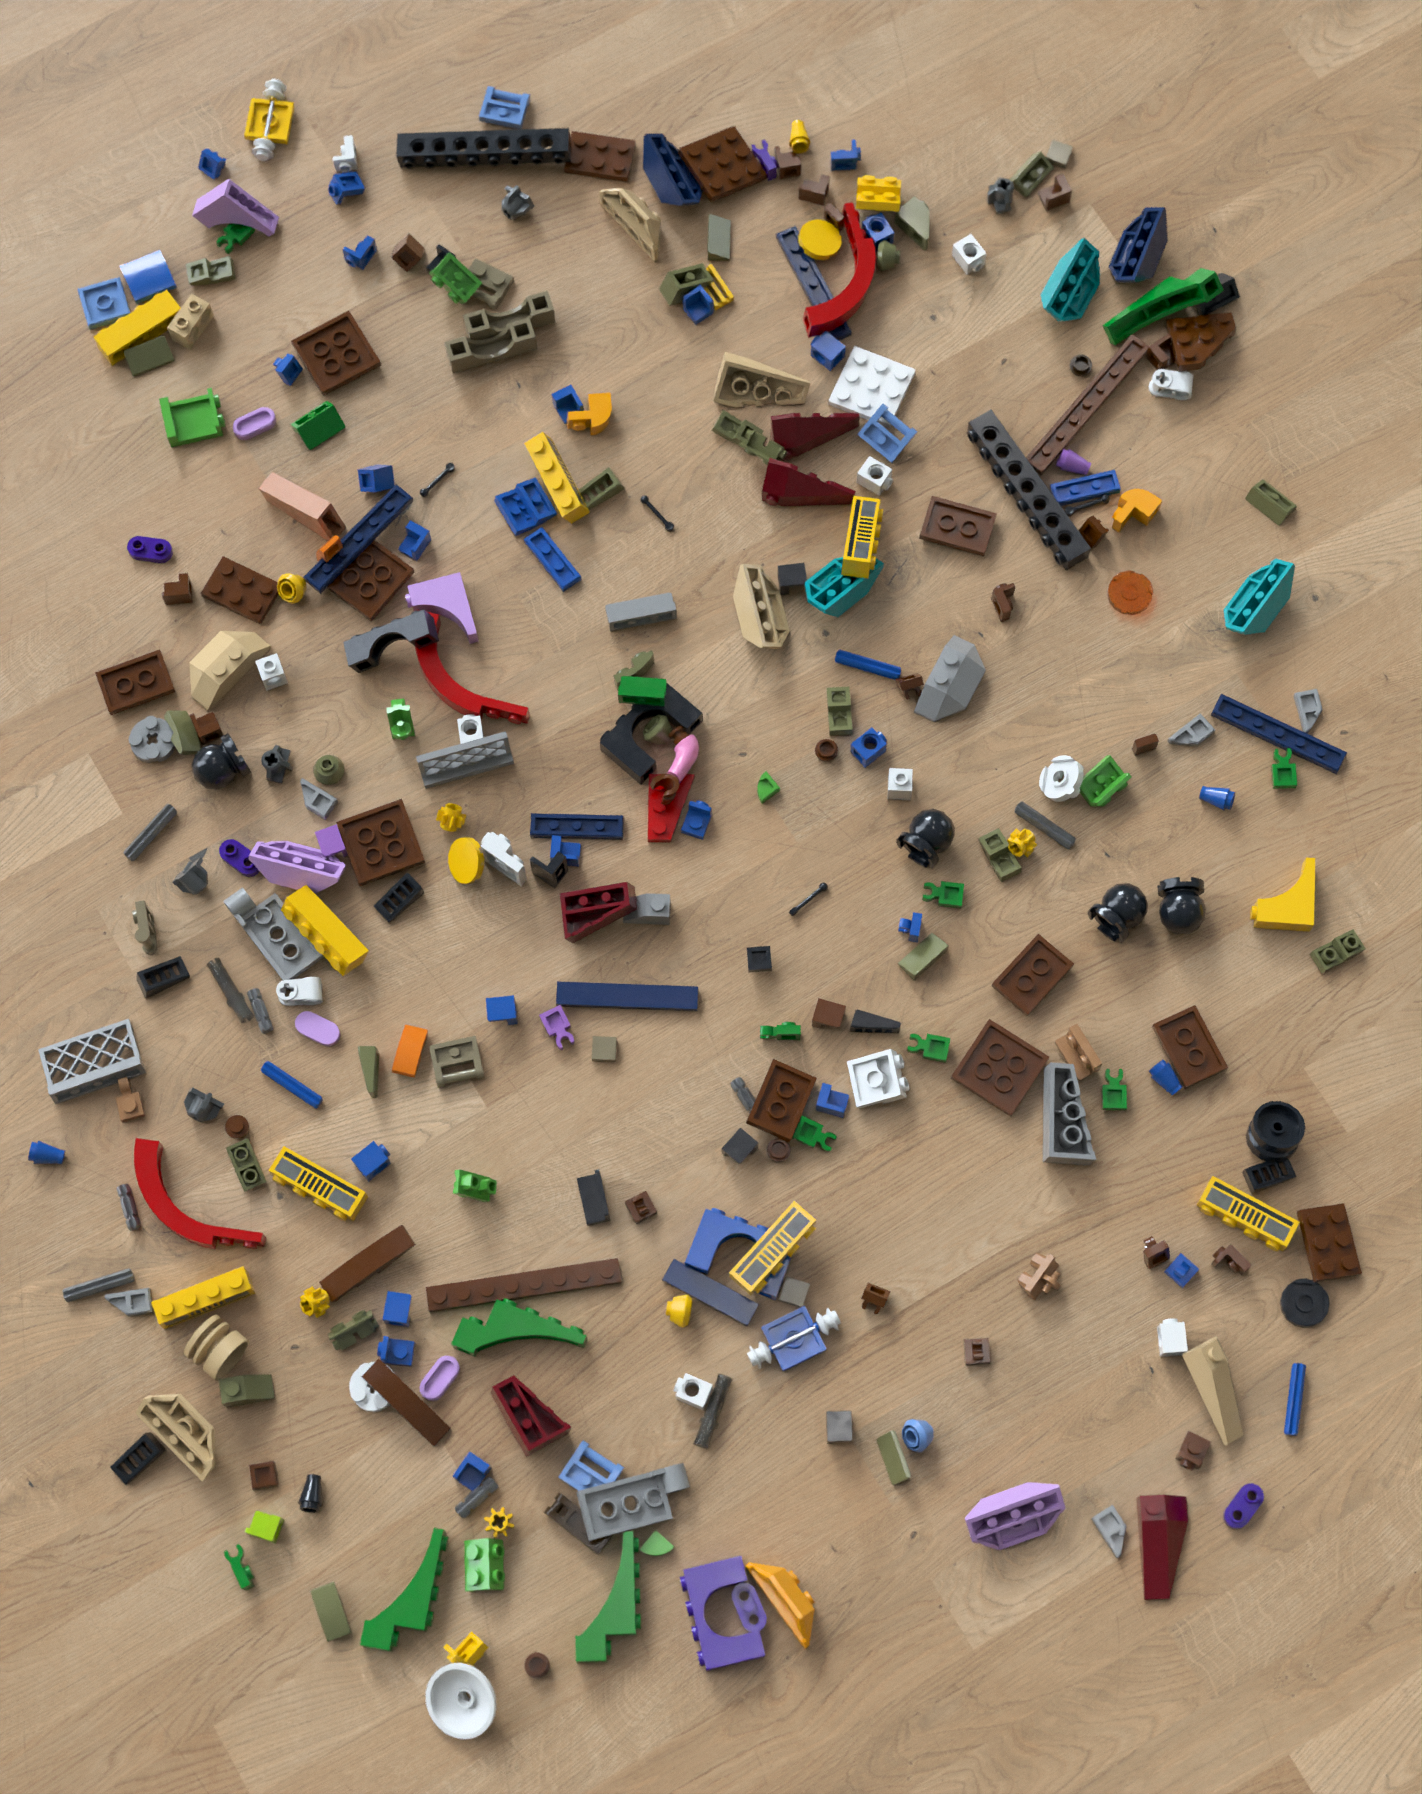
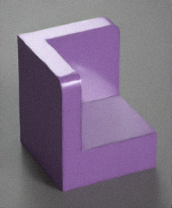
(330, 841)

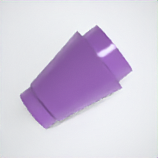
(1073, 462)

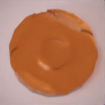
(1130, 592)

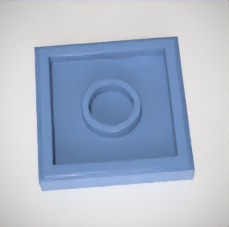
(104, 303)

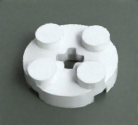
(1069, 786)
(361, 1392)

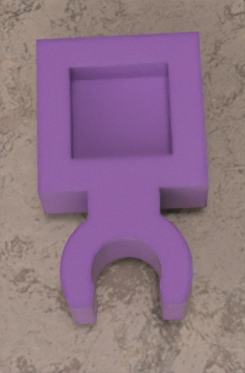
(557, 1024)

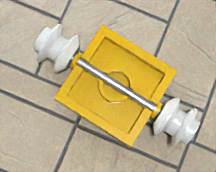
(269, 120)

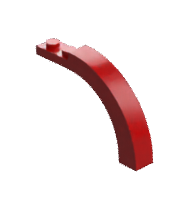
(843, 306)
(459, 697)
(150, 1181)

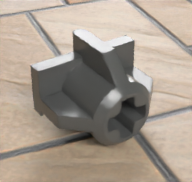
(1001, 195)
(516, 203)
(276, 763)
(192, 878)
(201, 1105)

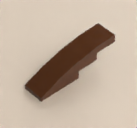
(367, 1263)
(406, 1402)

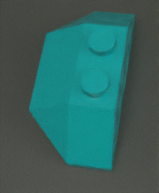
(1072, 283)
(836, 592)
(1260, 598)

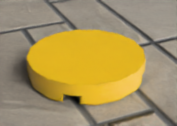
(819, 239)
(465, 860)

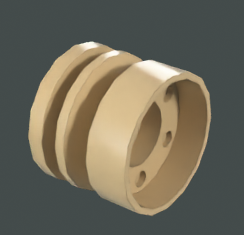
(213, 1345)

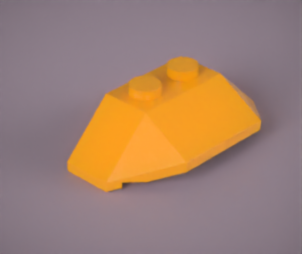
(786, 1598)

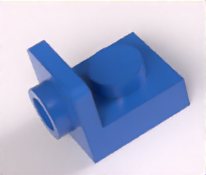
(845, 159)
(345, 185)
(362, 255)
(697, 819)
(396, 1351)

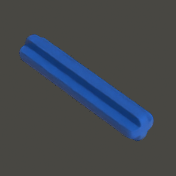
(867, 664)
(291, 1084)
(1295, 1399)

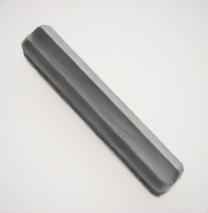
(1045, 825)
(150, 832)
(98, 1285)

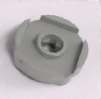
(139, 738)

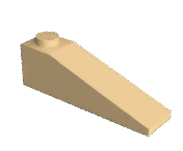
(754, 383)
(1213, 1379)

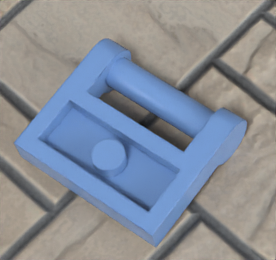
(502, 112)
(881, 438)
(581, 1476)

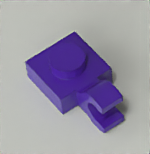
(766, 161)

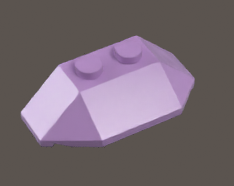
(296, 865)
(1015, 1515)

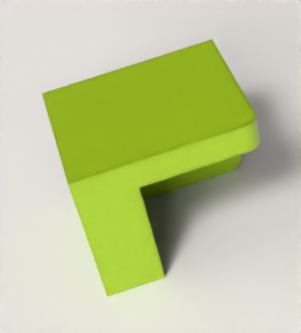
(265, 1526)

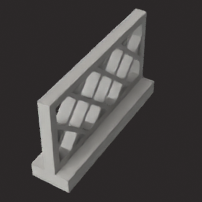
(465, 760)
(96, 1079)

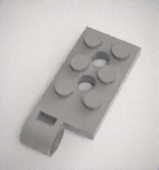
(261, 922)
(647, 1490)

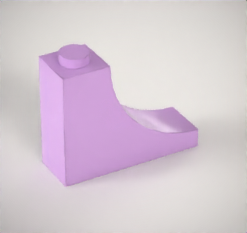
(233, 205)
(446, 598)

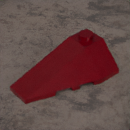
(805, 433)
(789, 487)
(1161, 1538)

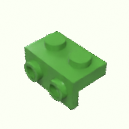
(1103, 782)
(484, 1564)

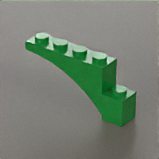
(1163, 300)
(511, 1324)
(413, 1605)
(619, 1612)

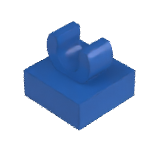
(211, 163)
(288, 368)
(911, 927)
(1181, 1270)

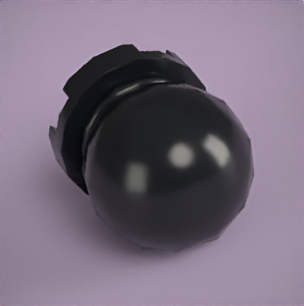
(218, 764)
(928, 835)
(1182, 907)
(1121, 909)

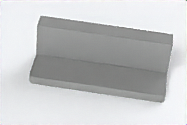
(640, 611)

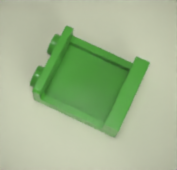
(192, 419)

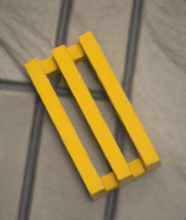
(722, 285)

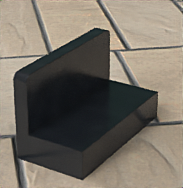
(1225, 297)
(550, 873)
(593, 1199)

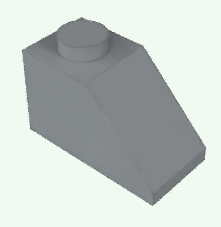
(650, 910)

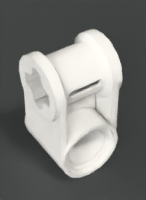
(1173, 384)
(303, 991)

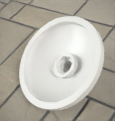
(453, 1709)

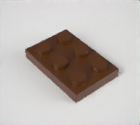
(600, 156)
(958, 526)
(241, 590)
(135, 682)
(1032, 974)
(1190, 1047)
(781, 1100)
(1329, 1242)

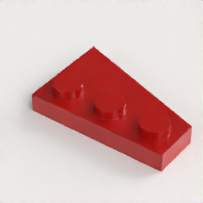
(664, 819)

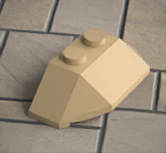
(634, 218)
(760, 608)
(223, 664)
(181, 1430)

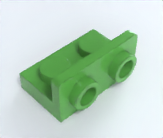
(455, 279)

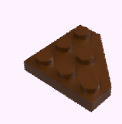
(1199, 338)

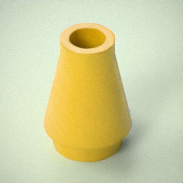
(799, 138)

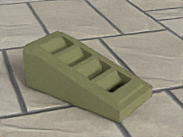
(609, 491)
(370, 1065)

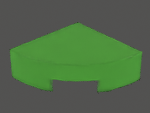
(766, 787)
(656, 1545)

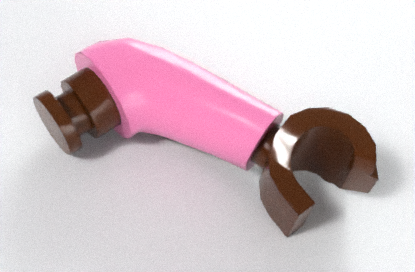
(686, 754)

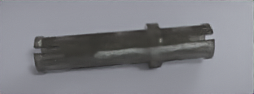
(234, 997)
(712, 1412)

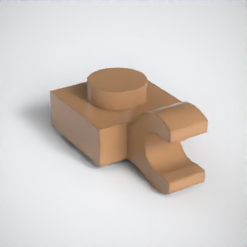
(130, 1103)

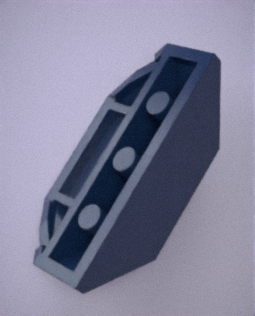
(668, 172)
(1140, 247)

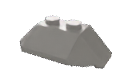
(951, 681)

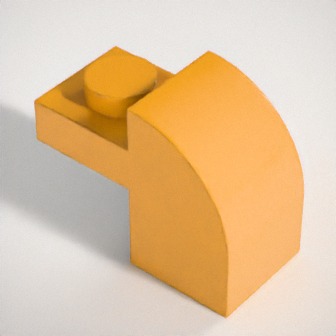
(596, 417)
(1137, 504)

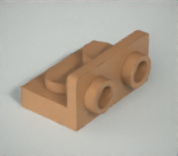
(1079, 1052)

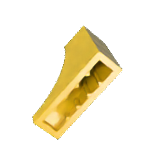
(1291, 909)

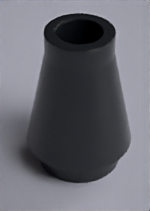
(311, 1495)

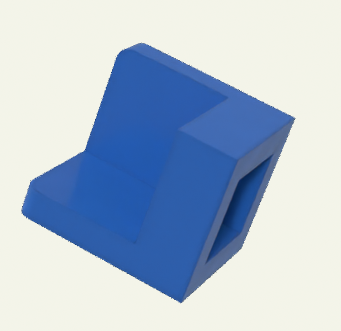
(698, 304)
(566, 401)
(376, 478)
(415, 541)
(568, 849)
(502, 1009)
(831, 1101)
(397, 1309)
(471, 1471)

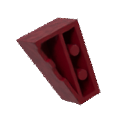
(595, 908)
(527, 1416)

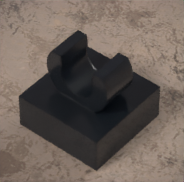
(759, 959)

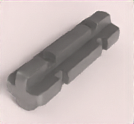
(260, 1010)
(743, 1093)
(128, 1207)
(476, 1497)

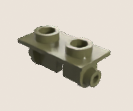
(755, 446)
(344, 1332)

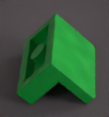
(318, 425)
(642, 691)

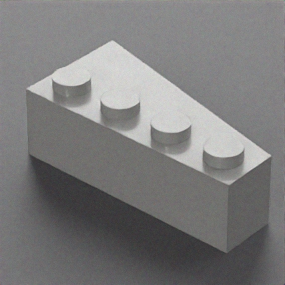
(1064, 1123)

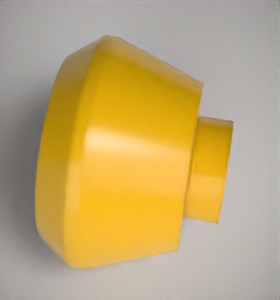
(291, 587)
(680, 1310)

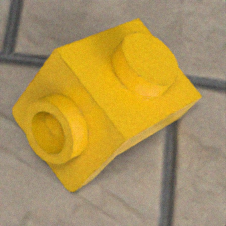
(468, 1651)

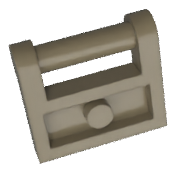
(493, 281)
(146, 933)
(454, 1054)

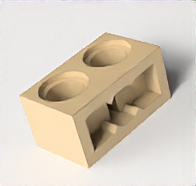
(190, 321)

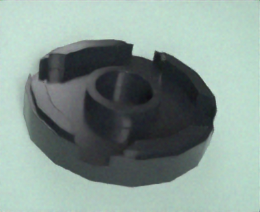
(1304, 1303)

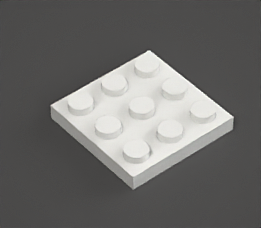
(869, 382)

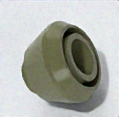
(887, 256)
(657, 730)
(332, 772)

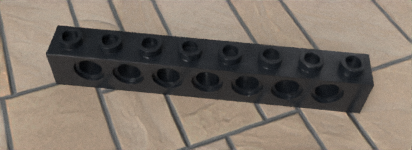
(492, 140)
(989, 426)

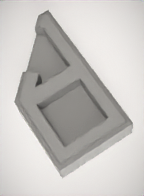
(1308, 708)
(1193, 732)
(317, 800)
(132, 1302)
(1111, 1528)

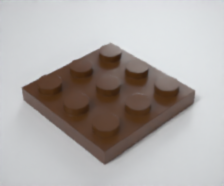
(722, 163)
(336, 353)
(371, 580)
(380, 842)
(1000, 1067)

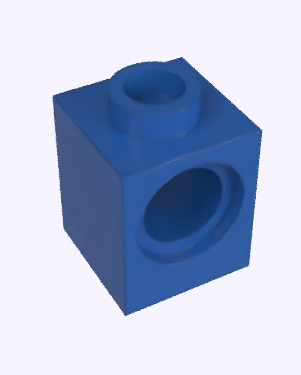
(878, 222)
(827, 350)
(867, 756)
(371, 1160)

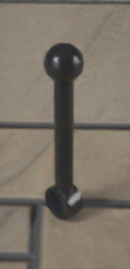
(449, 468)
(1070, 510)
(669, 526)
(822, 887)

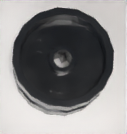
(1275, 1131)

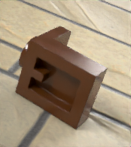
(1001, 600)
(1235, 1260)
(1192, 1451)

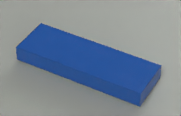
(1086, 488)
(552, 559)

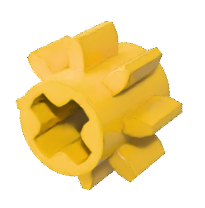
(451, 817)
(1022, 842)
(314, 1302)
(492, 1521)

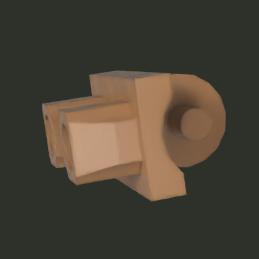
(1044, 1277)

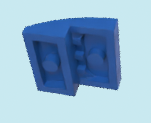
(148, 276)
(525, 506)

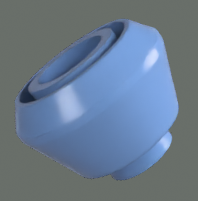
(917, 1434)

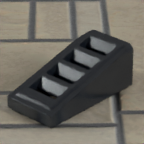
(410, 898)
(165, 983)
(870, 1023)
(1252, 1182)
(157, 1448)

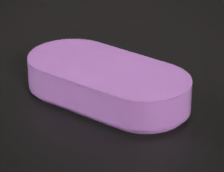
(254, 423)
(317, 1028)
(439, 1378)

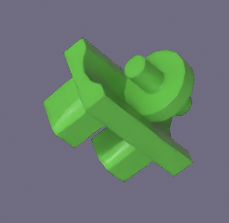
(400, 719)
(474, 1186)

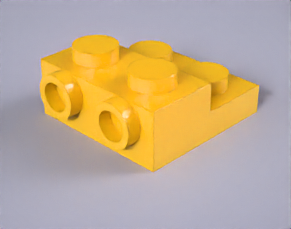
(878, 193)

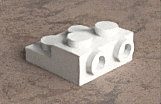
(499, 854)
(878, 1078)

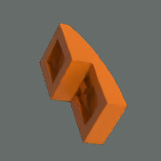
(329, 549)
(409, 1051)

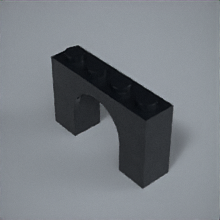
(623, 750)

